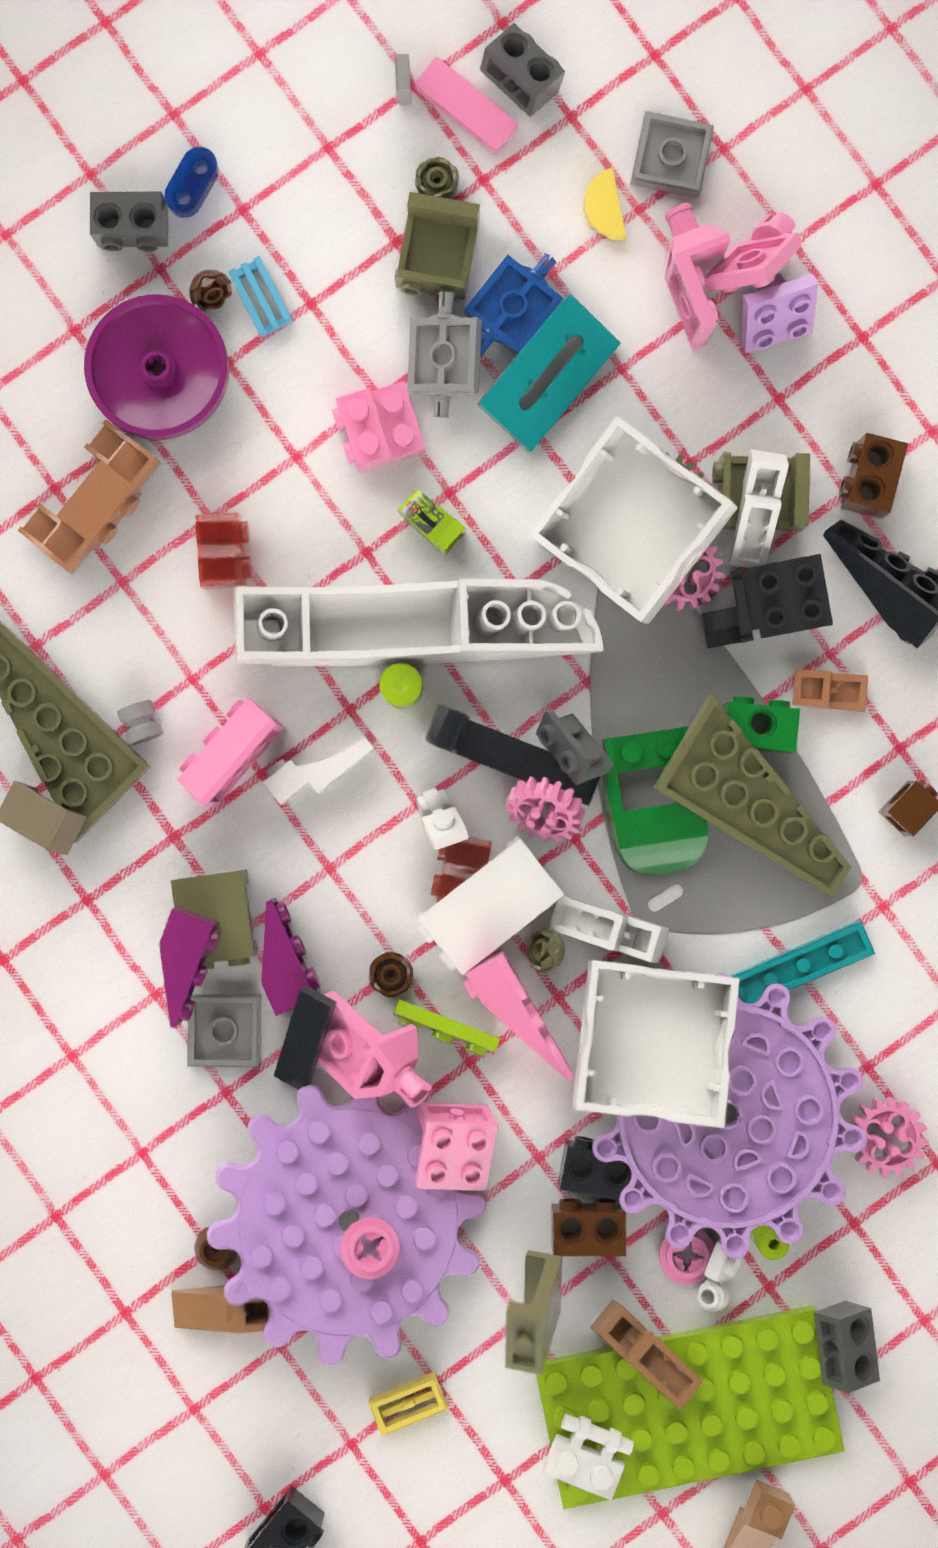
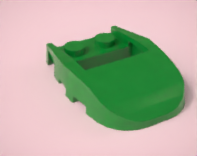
(653, 837)

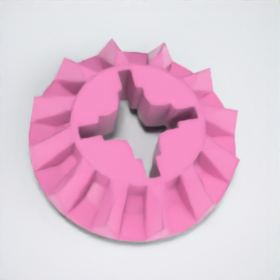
(368, 1266)
(695, 1269)

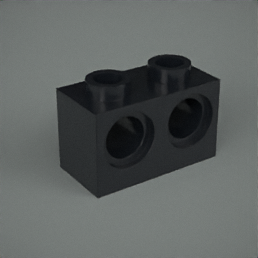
(594, 1179)
(280, 1533)

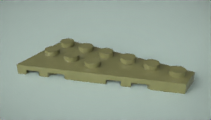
(66, 740)
(738, 791)

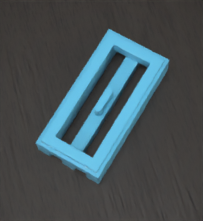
(247, 270)

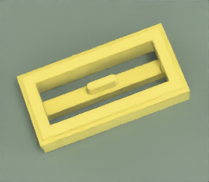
(404, 1390)

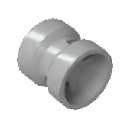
(138, 718)

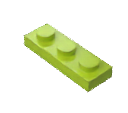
(446, 1029)

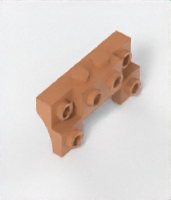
(97, 504)

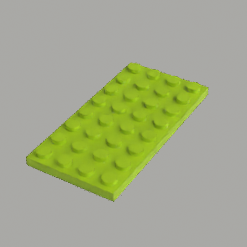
(752, 1412)

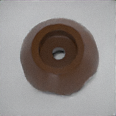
(210, 289)
(388, 985)
(209, 1257)

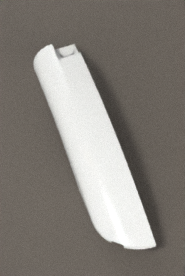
(410, 623)

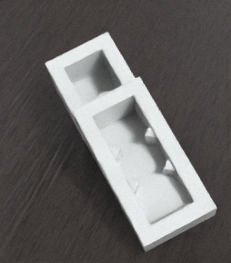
(758, 508)
(290, 779)
(609, 929)

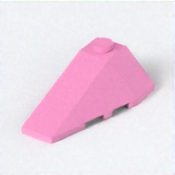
(507, 999)

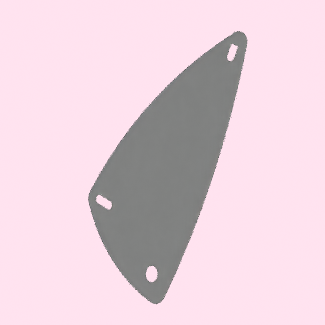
(658, 681)

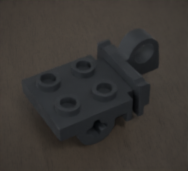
(775, 600)

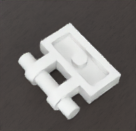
(585, 1466)

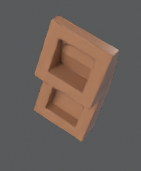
(830, 690)

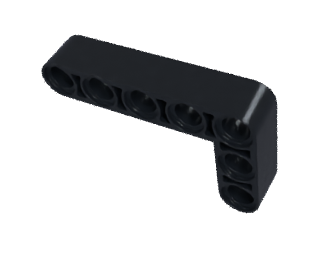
(501, 752)

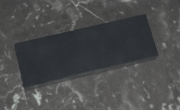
(304, 1038)

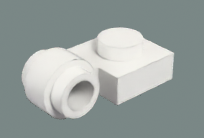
(440, 821)
(718, 1270)

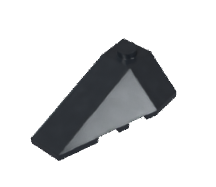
(896, 588)

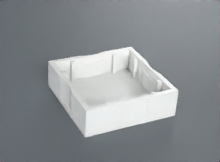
(633, 521)
(655, 1043)

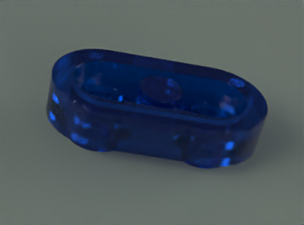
(191, 184)

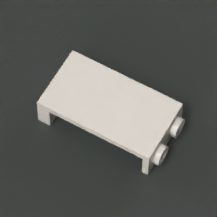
(489, 907)

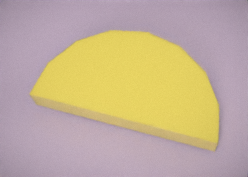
(603, 206)

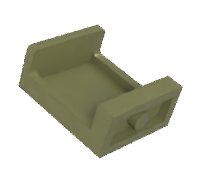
(437, 246)
(795, 494)
(225, 900)
(533, 1323)

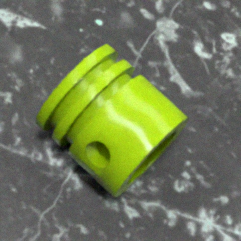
(401, 685)

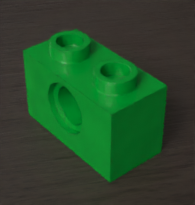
(781, 723)

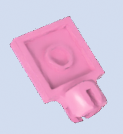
(758, 258)

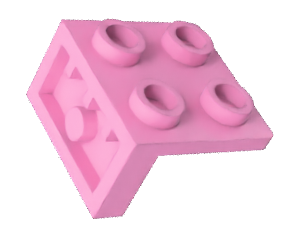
(455, 1146)

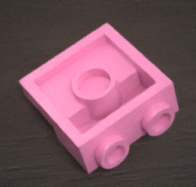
(378, 426)

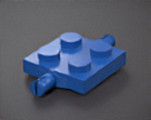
(514, 303)

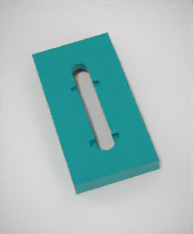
(503, 397)

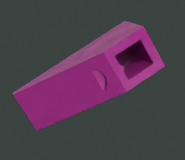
(182, 954)
(283, 965)

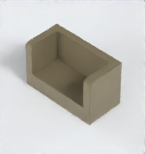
(40, 818)

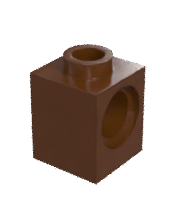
(911, 807)

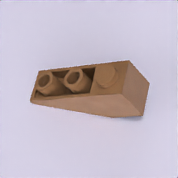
(210, 1311)

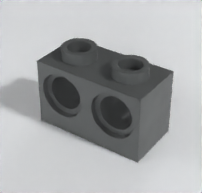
(516, 64)
(131, 210)
(847, 1346)

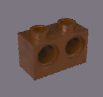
(881, 479)
(587, 1239)

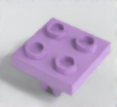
(778, 312)

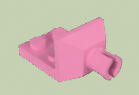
(691, 253)
(369, 1062)

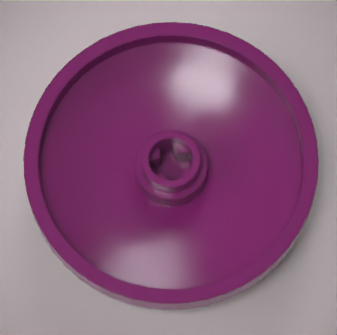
(156, 367)

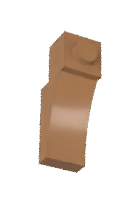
(646, 1354)
(762, 1519)

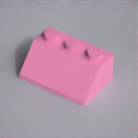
(229, 753)

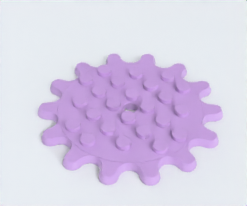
(767, 1156)
(292, 1232)

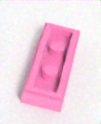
(466, 105)

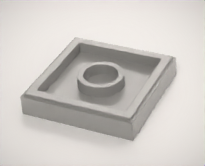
(672, 154)
(225, 1031)

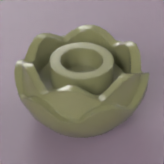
(437, 169)
(546, 950)

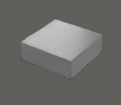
(403, 80)

